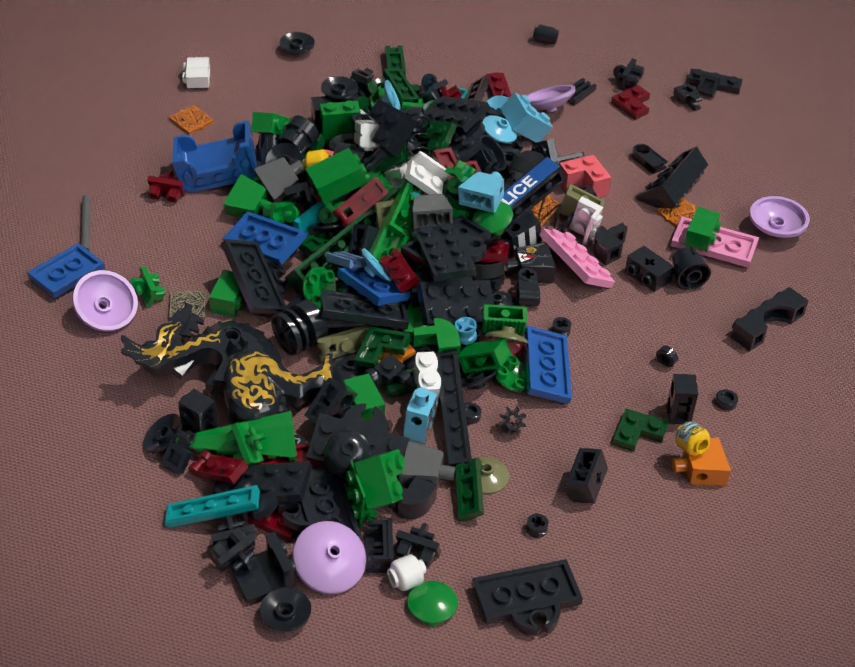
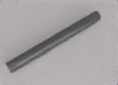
(85, 239)

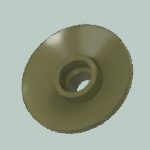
(508, 334)
(493, 475)

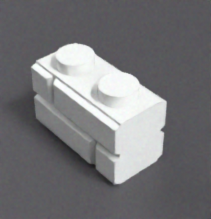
(364, 133)

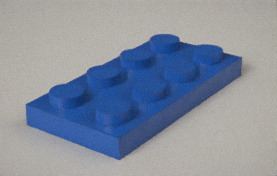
(274, 238)
(547, 365)

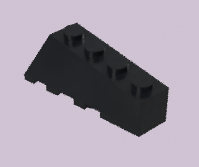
(675, 180)

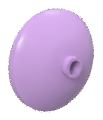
(551, 97)
(779, 217)
(112, 292)
(319, 567)

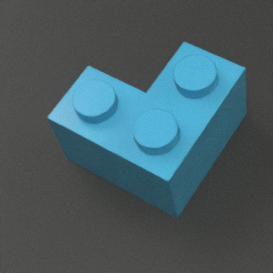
(525, 118)

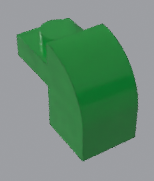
(441, 334)

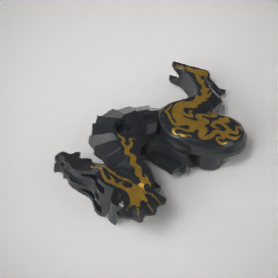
(244, 362)

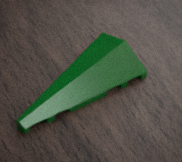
(397, 225)
(278, 440)

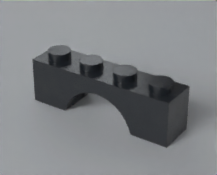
(784, 307)

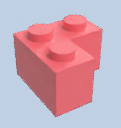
(586, 172)

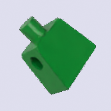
(246, 197)

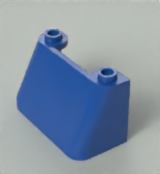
(214, 162)

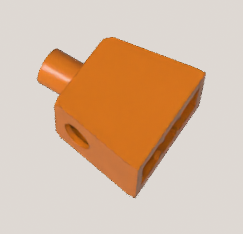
(705, 468)

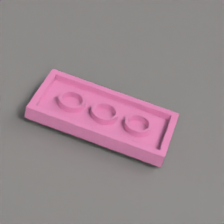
(728, 247)
(577, 258)

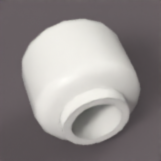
(406, 572)

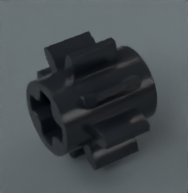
(506, 418)

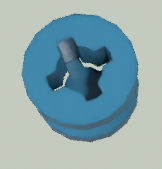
(466, 329)

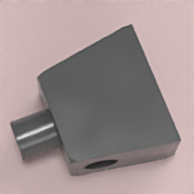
(277, 176)
(431, 211)
(426, 464)

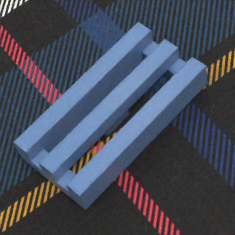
(346, 260)

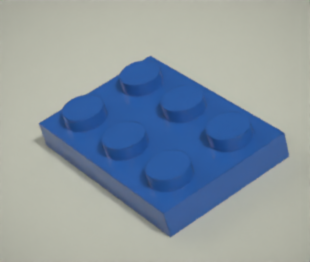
(65, 270)
(374, 288)

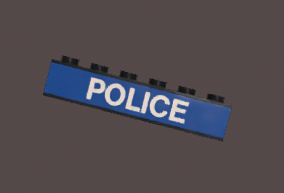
(531, 189)

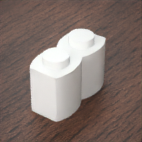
(197, 72)
(426, 373)

